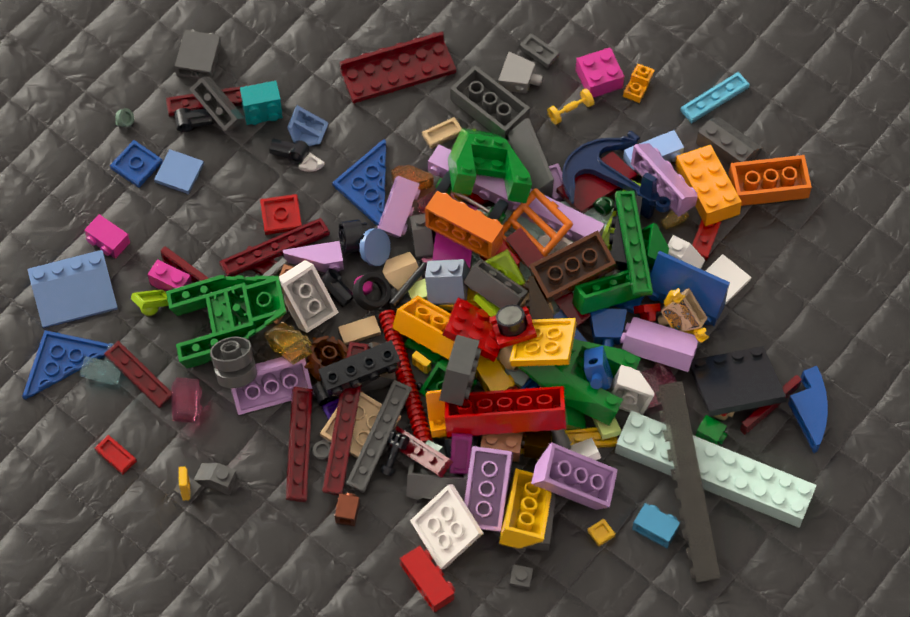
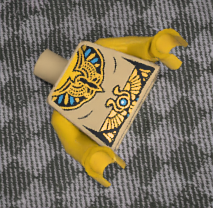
(684, 314)

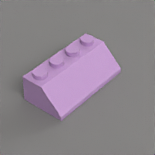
(669, 183)
(272, 385)
(575, 477)

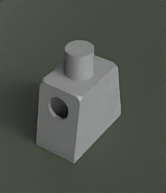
(518, 74)

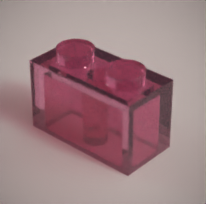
(186, 400)

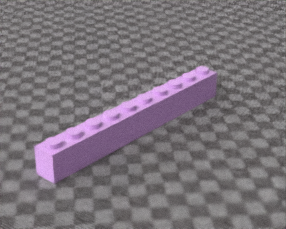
(494, 189)

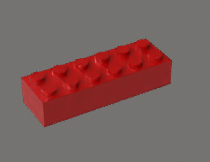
(508, 412)

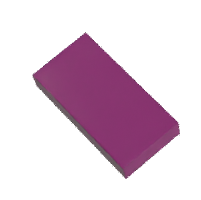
(460, 453)

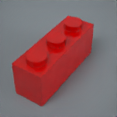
(427, 578)

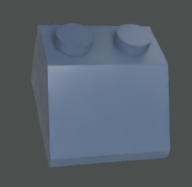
(446, 281)

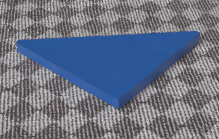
(365, 183)
(58, 358)

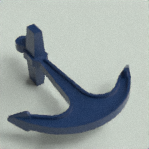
(587, 161)

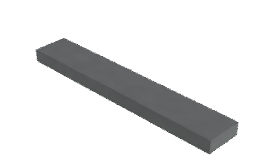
(378, 436)

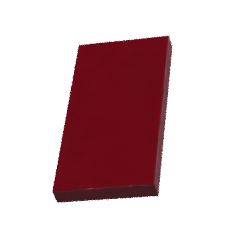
(590, 187)

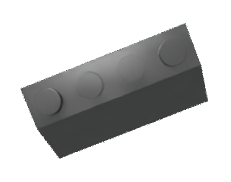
(527, 148)

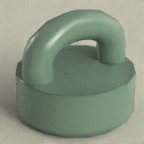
(124, 117)

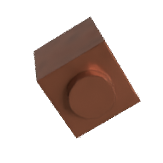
(347, 509)

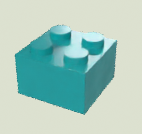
(261, 102)

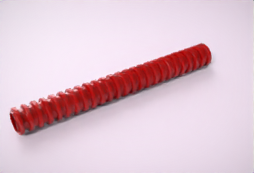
(405, 376)

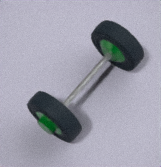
(496, 212)

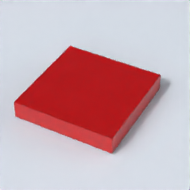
(280, 214)

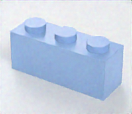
(667, 144)

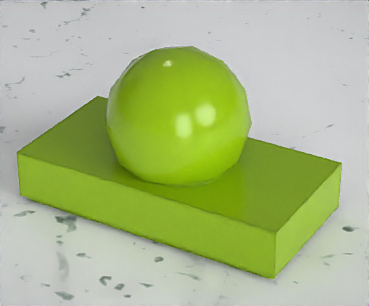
(150, 301)

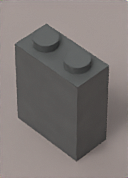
(198, 54)

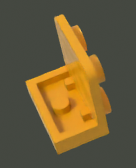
(436, 414)

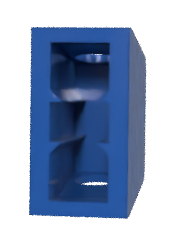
(607, 326)
(599, 373)

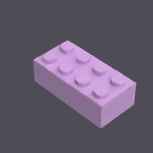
(488, 486)

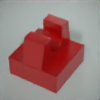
(647, 311)

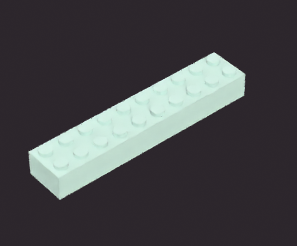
(721, 471)

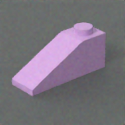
(321, 256)

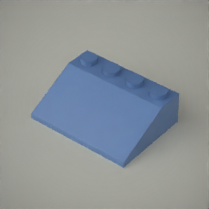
(72, 289)

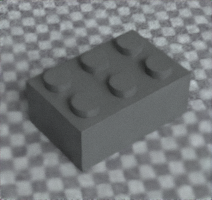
(460, 370)

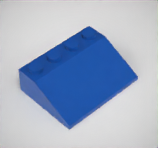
(707, 288)

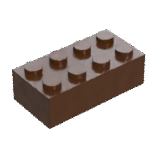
(572, 266)

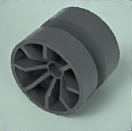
(233, 362)

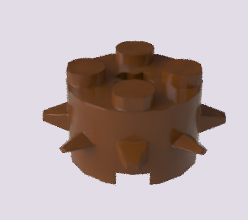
(325, 352)

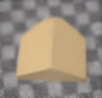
(400, 269)

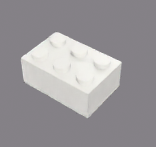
(306, 296)

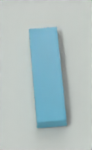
(714, 97)

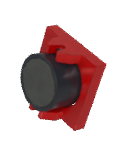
(512, 325)

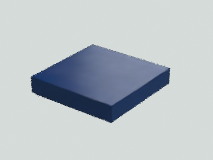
(136, 163)

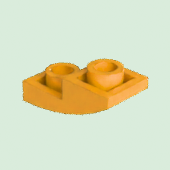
(638, 83)

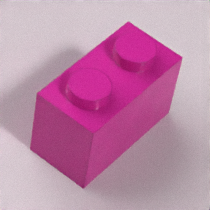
(106, 236)
(167, 277)

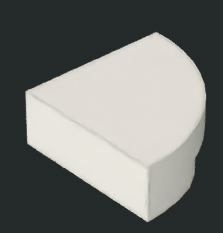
(311, 163)

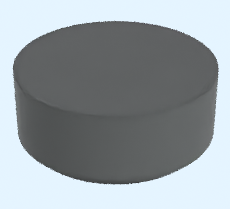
(321, 451)

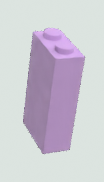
(659, 343)

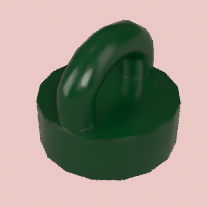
(602, 206)

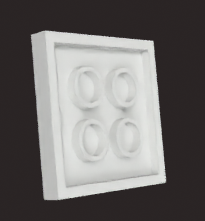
(446, 526)

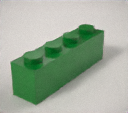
(603, 293)

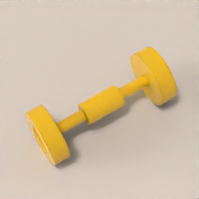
(554, 114)

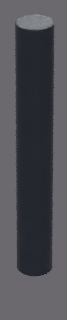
(407, 286)

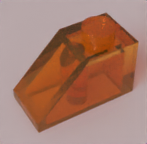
(414, 174)

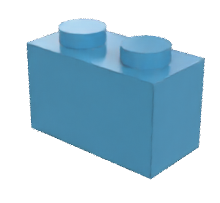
(656, 525)

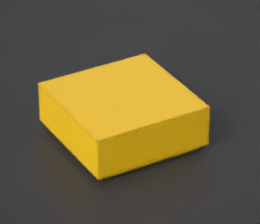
(421, 362)
(601, 532)

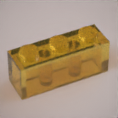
(288, 342)

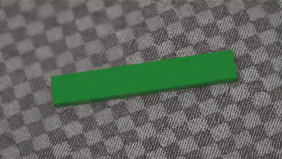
(633, 243)

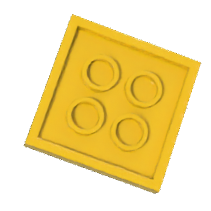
(550, 347)

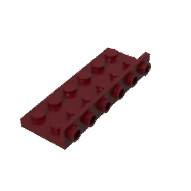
(397, 67)

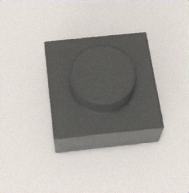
(521, 577)

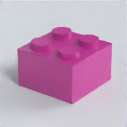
(600, 72)

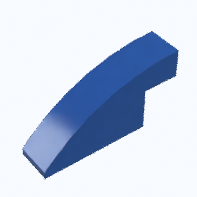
(811, 407)

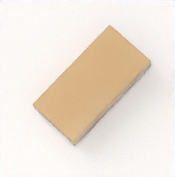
(442, 133)
(359, 330)

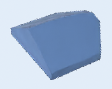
(306, 127)

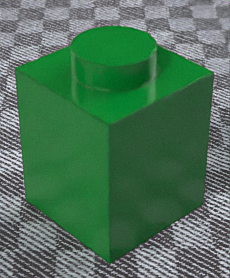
(712, 430)

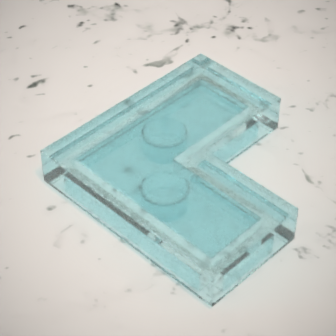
(100, 370)

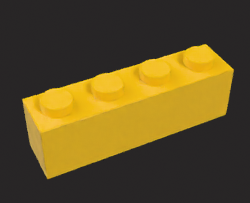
(492, 375)

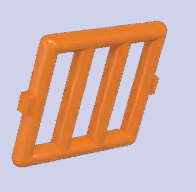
(553, 208)

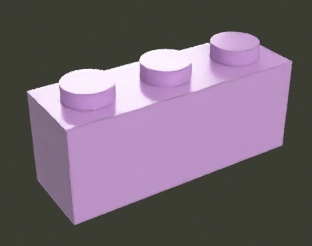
(399, 207)

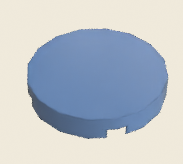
(375, 247)

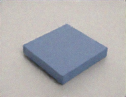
(179, 171)

